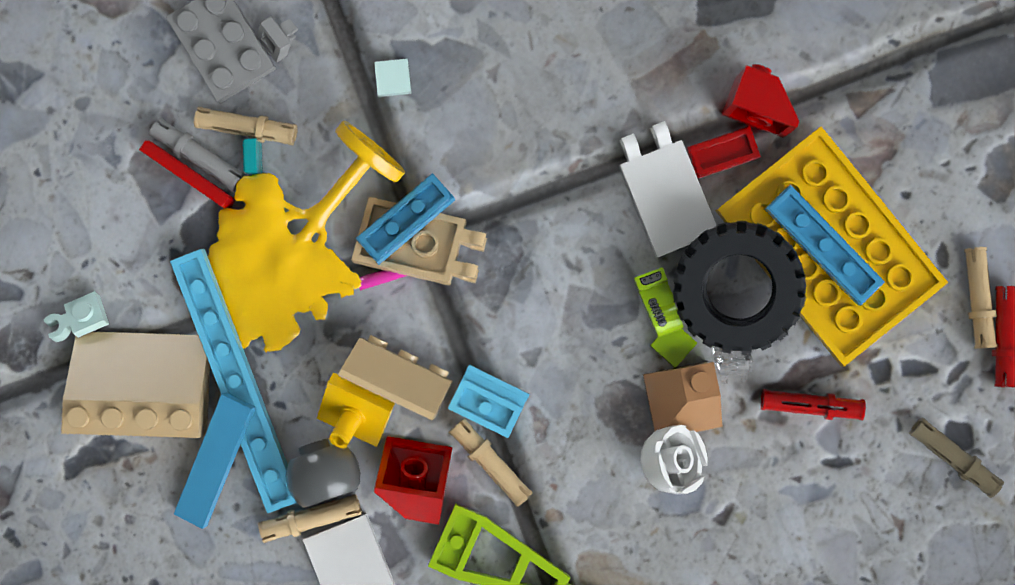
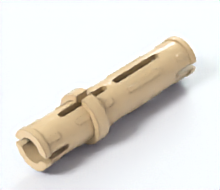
(252, 127)
(980, 298)
(492, 464)
(296, 522)

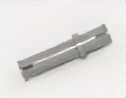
(186, 147)

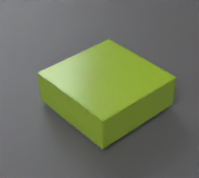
(674, 346)

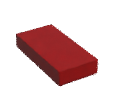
(723, 152)

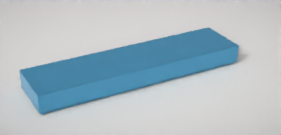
(824, 245)
(214, 460)

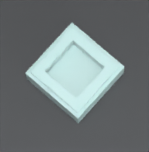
(392, 77)

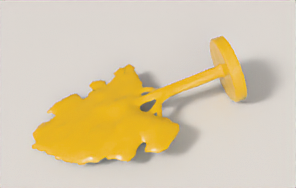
(275, 273)

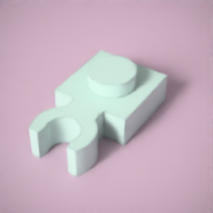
(81, 317)

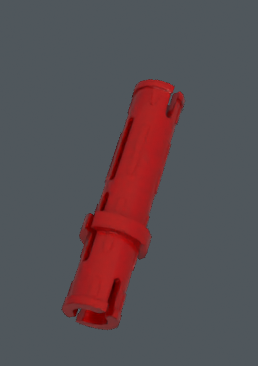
(1005, 337)
(851, 407)

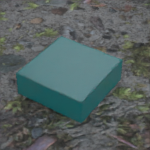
(252, 156)

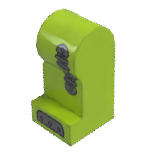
(658, 301)

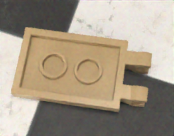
(430, 252)

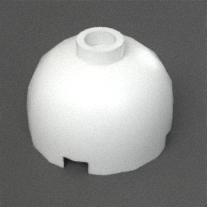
(674, 459)

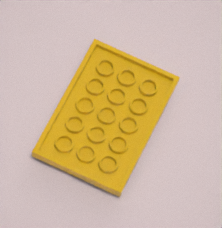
(862, 219)

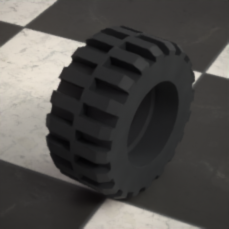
(739, 333)

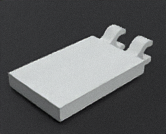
(665, 192)
(348, 555)

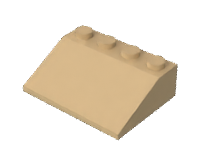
(137, 386)

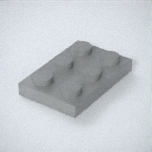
(221, 45)

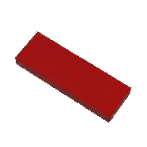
(187, 174)

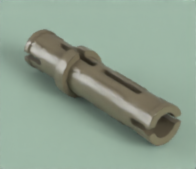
(968, 467)

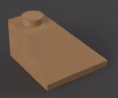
(685, 397)

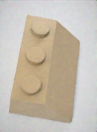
(396, 376)

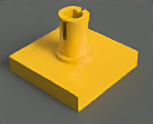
(353, 412)

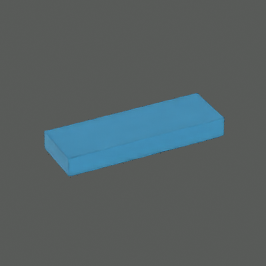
(405, 219)

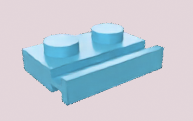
(488, 401)

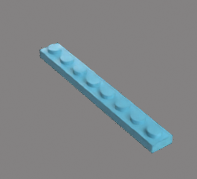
(233, 374)

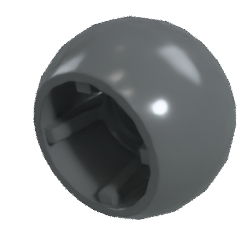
(322, 473)

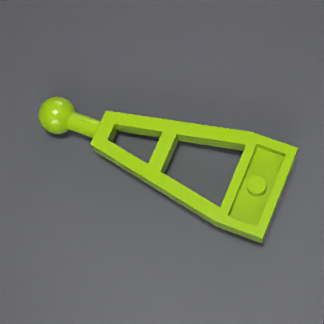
(459, 539)

